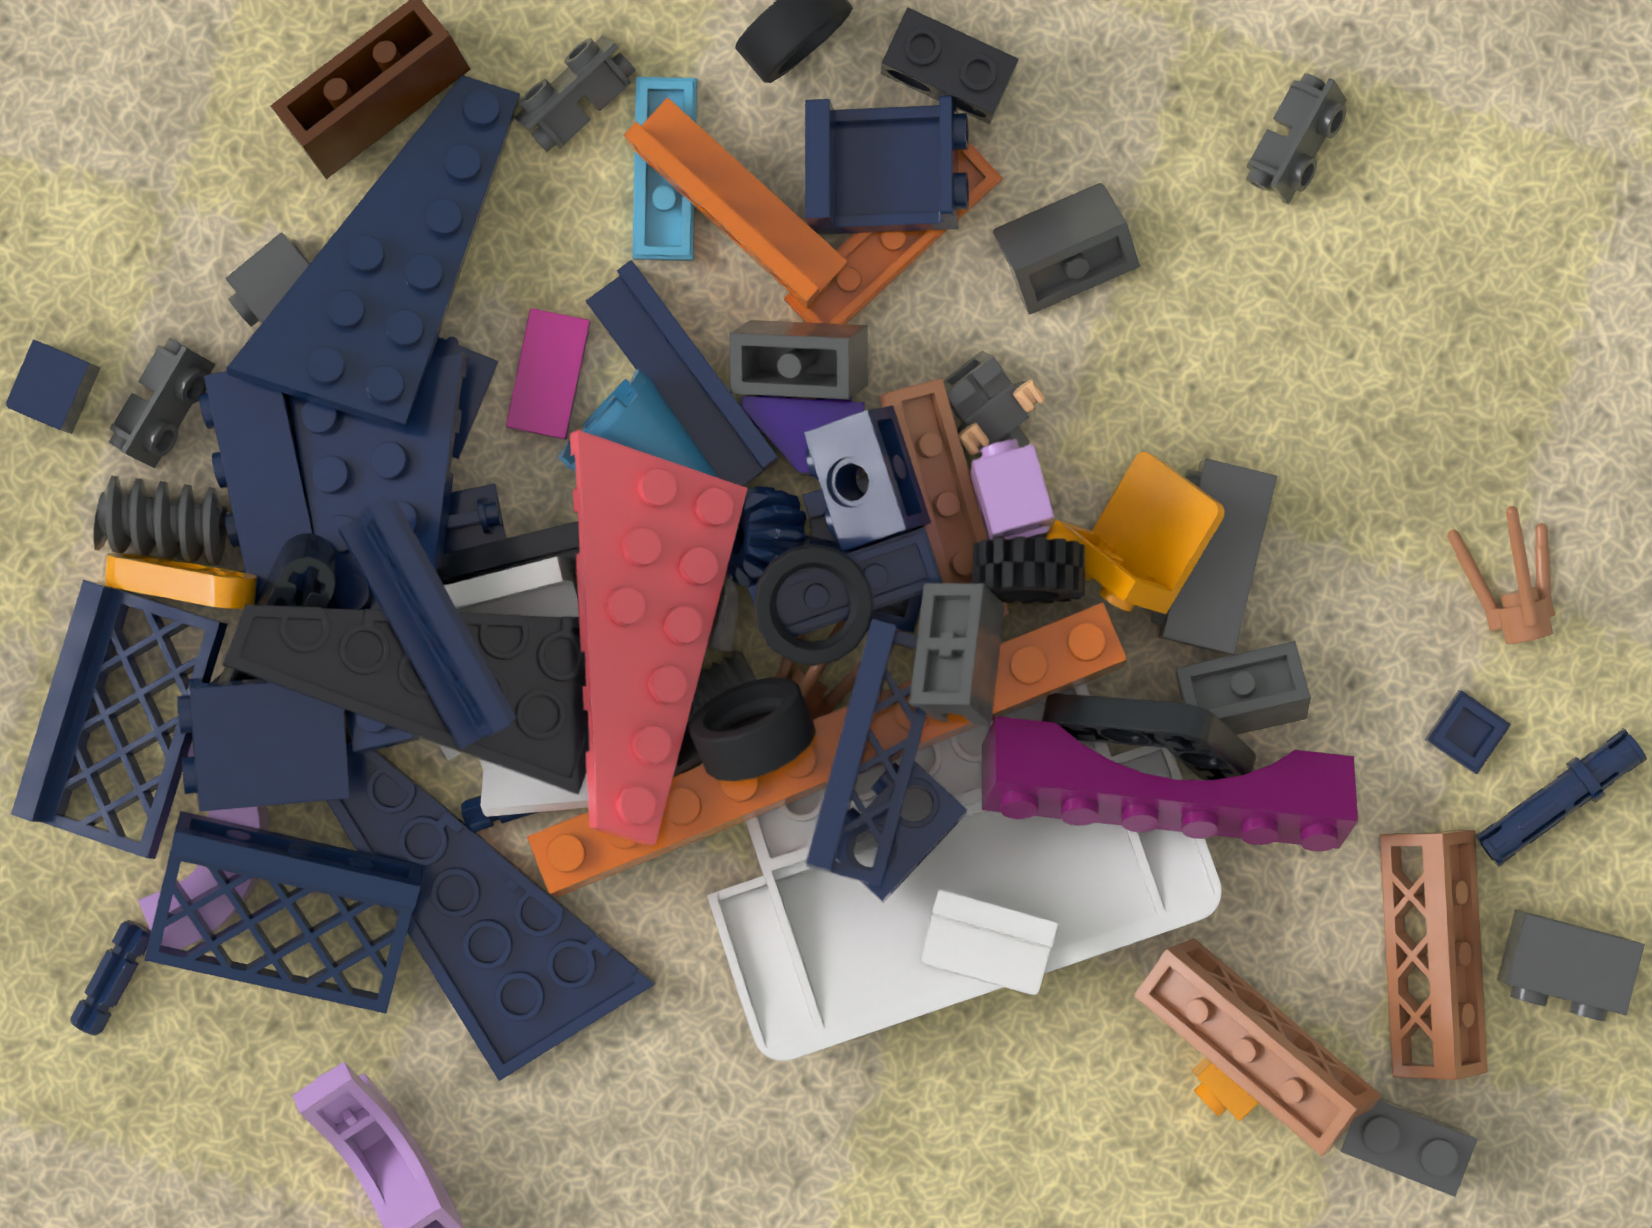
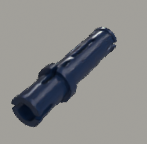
(1570, 790)

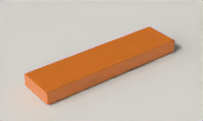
(882, 256)

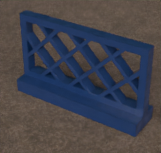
(427, 622)
(72, 709)
(295, 863)

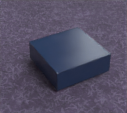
(1467, 732)

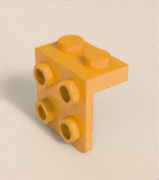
(1146, 536)

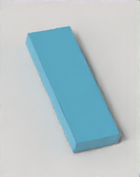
(660, 213)

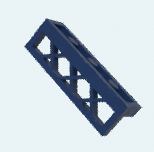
(682, 375)
(850, 755)

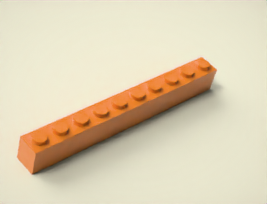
(700, 805)

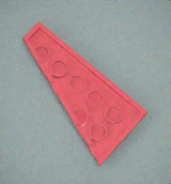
(647, 600)

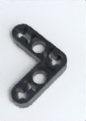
(1184, 729)

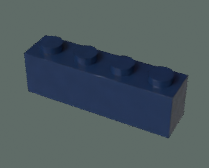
(259, 468)

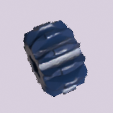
(766, 529)

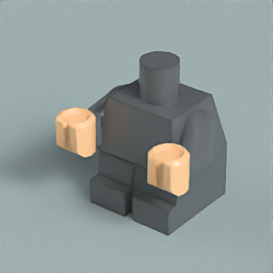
(989, 403)

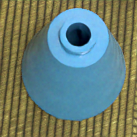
(642, 420)

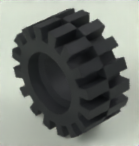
(1030, 569)

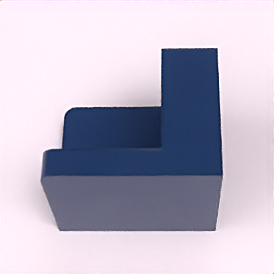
(52, 387)

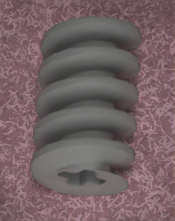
(160, 522)

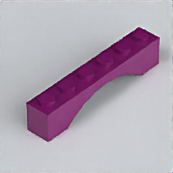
(1048, 773)

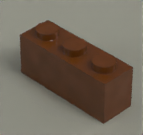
(371, 87)

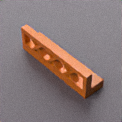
(736, 202)

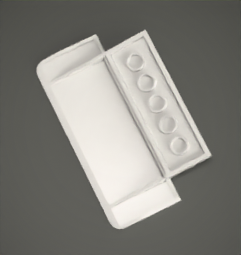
(834, 963)

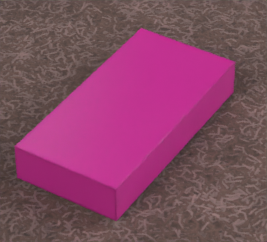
(548, 374)

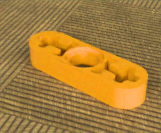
(180, 580)

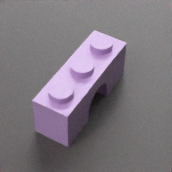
(1011, 491)

